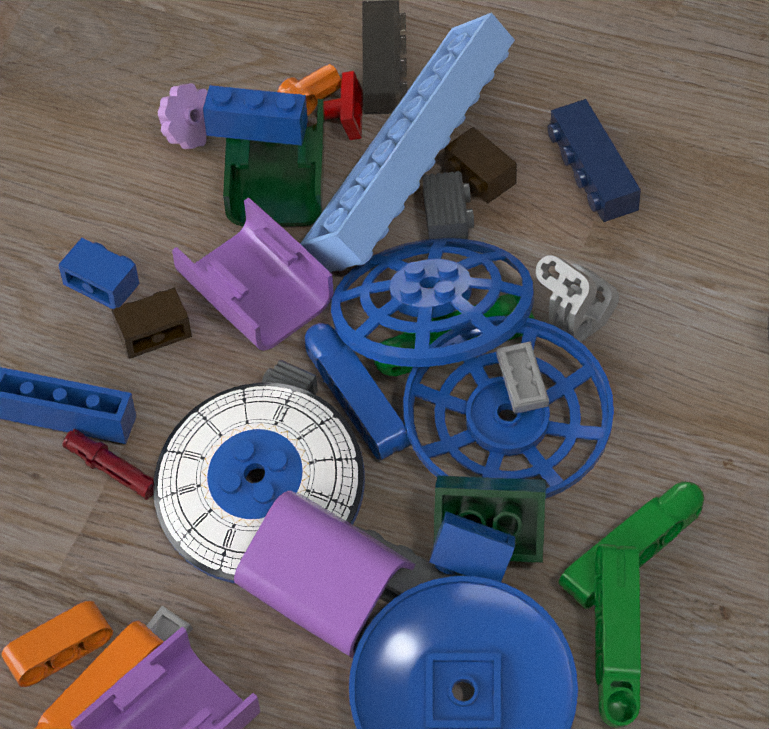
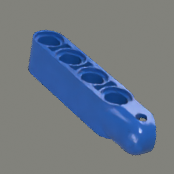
(356, 391)

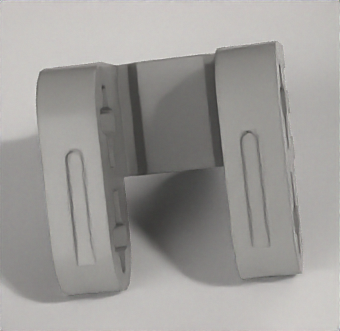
(574, 306)

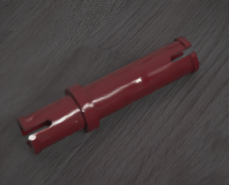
(98, 456)

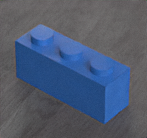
(255, 115)

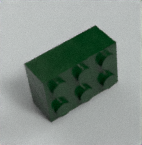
(498, 503)

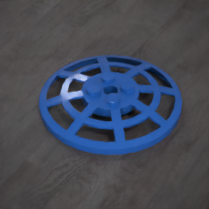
(447, 292)
(492, 397)

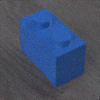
(99, 273)
(471, 549)

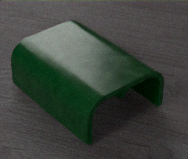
(277, 177)

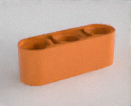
(57, 643)

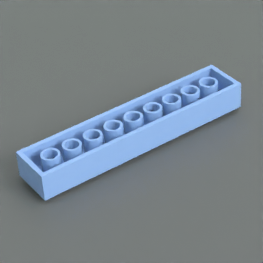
(408, 144)

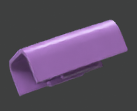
(261, 280)
(317, 569)
(169, 693)

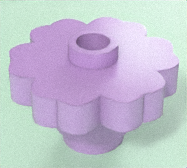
(183, 116)

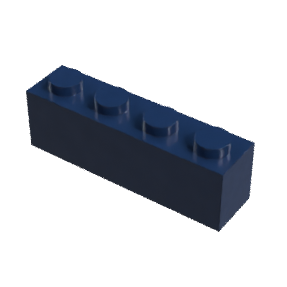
(594, 160)

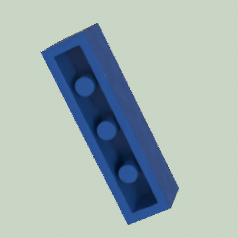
(66, 405)

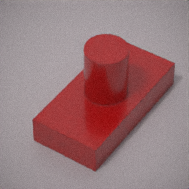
(347, 107)

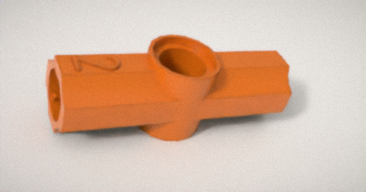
(314, 86)

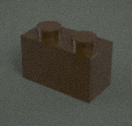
(481, 165)
(151, 322)

